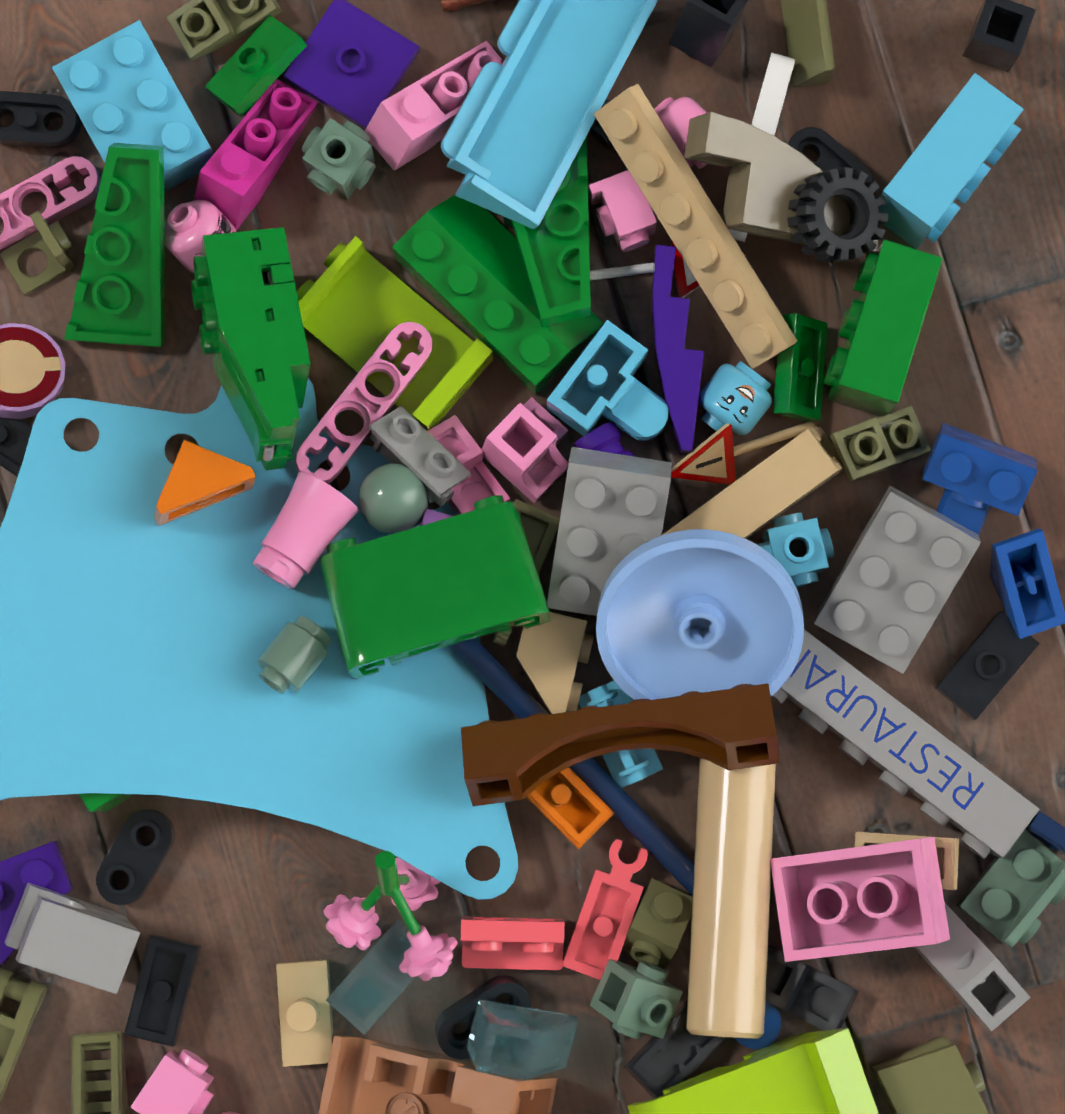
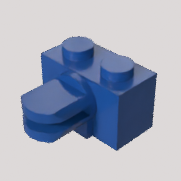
(977, 476)

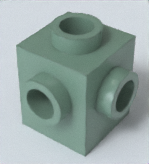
(339, 174)
(636, 998)

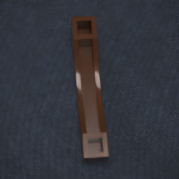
(516, 756)

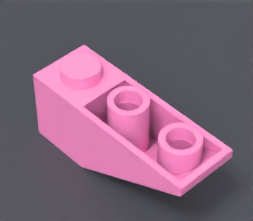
(423, 112)

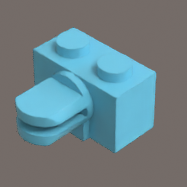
(604, 386)

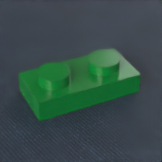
(801, 370)

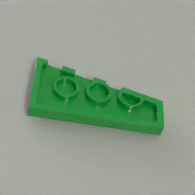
(558, 249)
(124, 262)

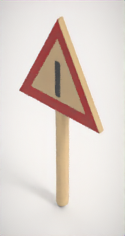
(715, 460)

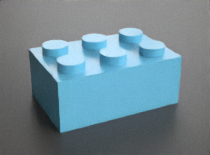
(132, 99)
(950, 162)

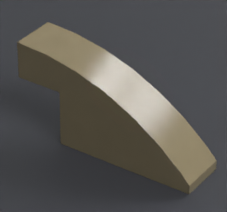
(759, 176)

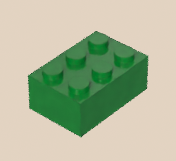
(882, 328)

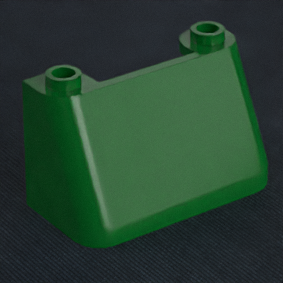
(432, 586)

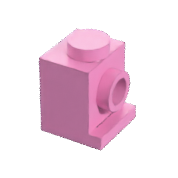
(623, 210)

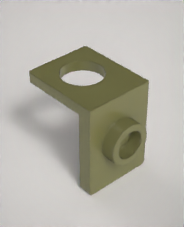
(50, 240)

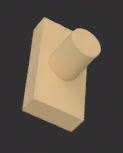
(304, 1012)

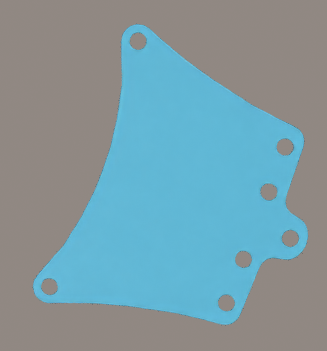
(143, 644)

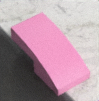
(463, 447)

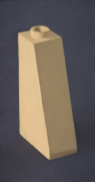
(769, 487)

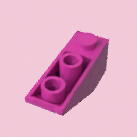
(254, 152)

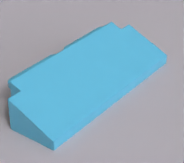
(538, 106)

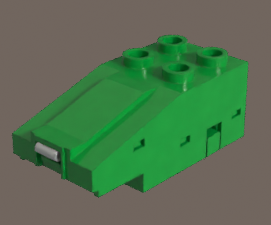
(254, 334)

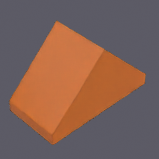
(199, 481)

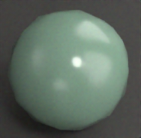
(393, 498)

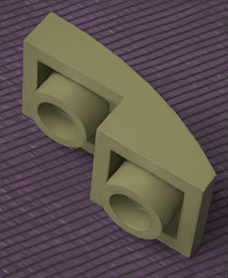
(215, 23)
(880, 443)

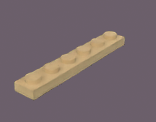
(695, 226)

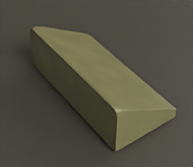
(808, 41)

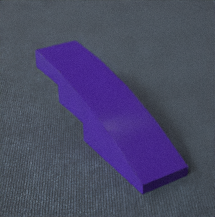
(677, 367)

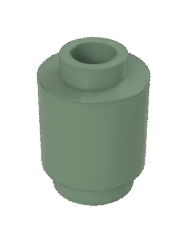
(294, 655)

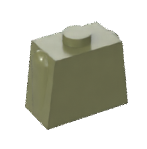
(931, 1081)

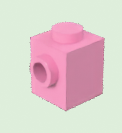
(176, 1086)

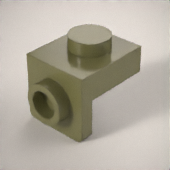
(658, 924)

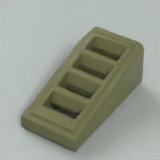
(80, 1067)

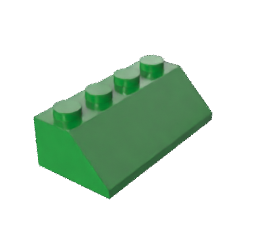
(482, 281)

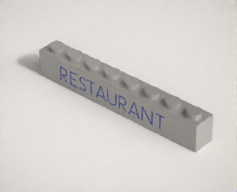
(906, 750)

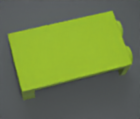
(358, 307)

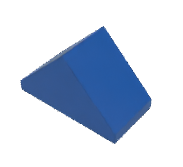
(1027, 583)

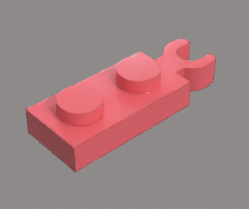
(605, 915)

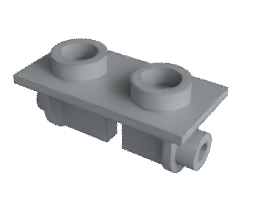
(408, 443)

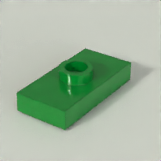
(255, 66)

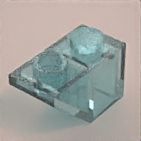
(374, 981)
(519, 1040)

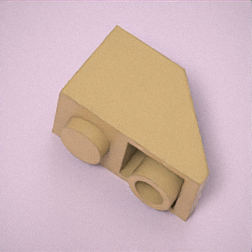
(551, 657)

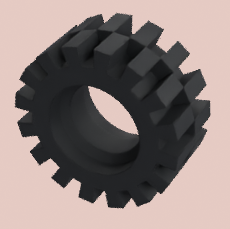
(862, 208)

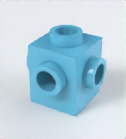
(817, 542)

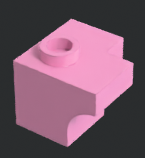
(526, 449)

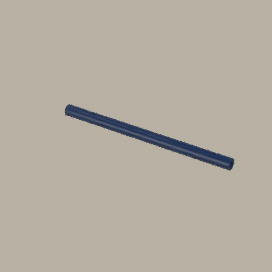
(589, 771)

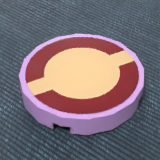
(29, 370)

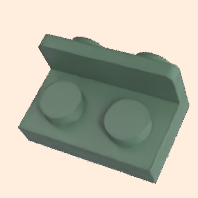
(1016, 891)

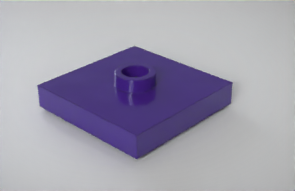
(351, 62)

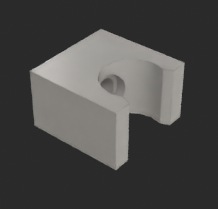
(72, 938)

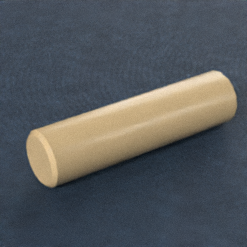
(731, 901)

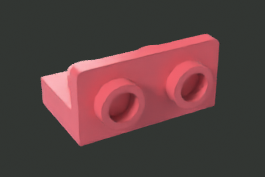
(512, 943)

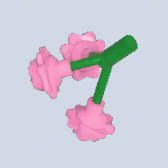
(355, 920)

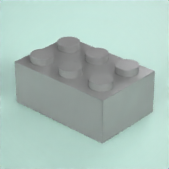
(606, 513)
(897, 579)

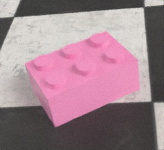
(860, 899)

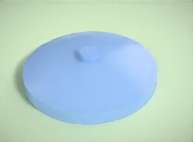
(698, 616)

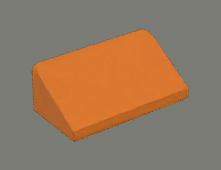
(570, 806)

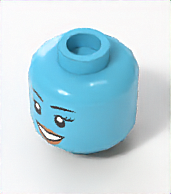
(735, 397)

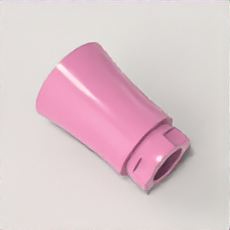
(303, 529)

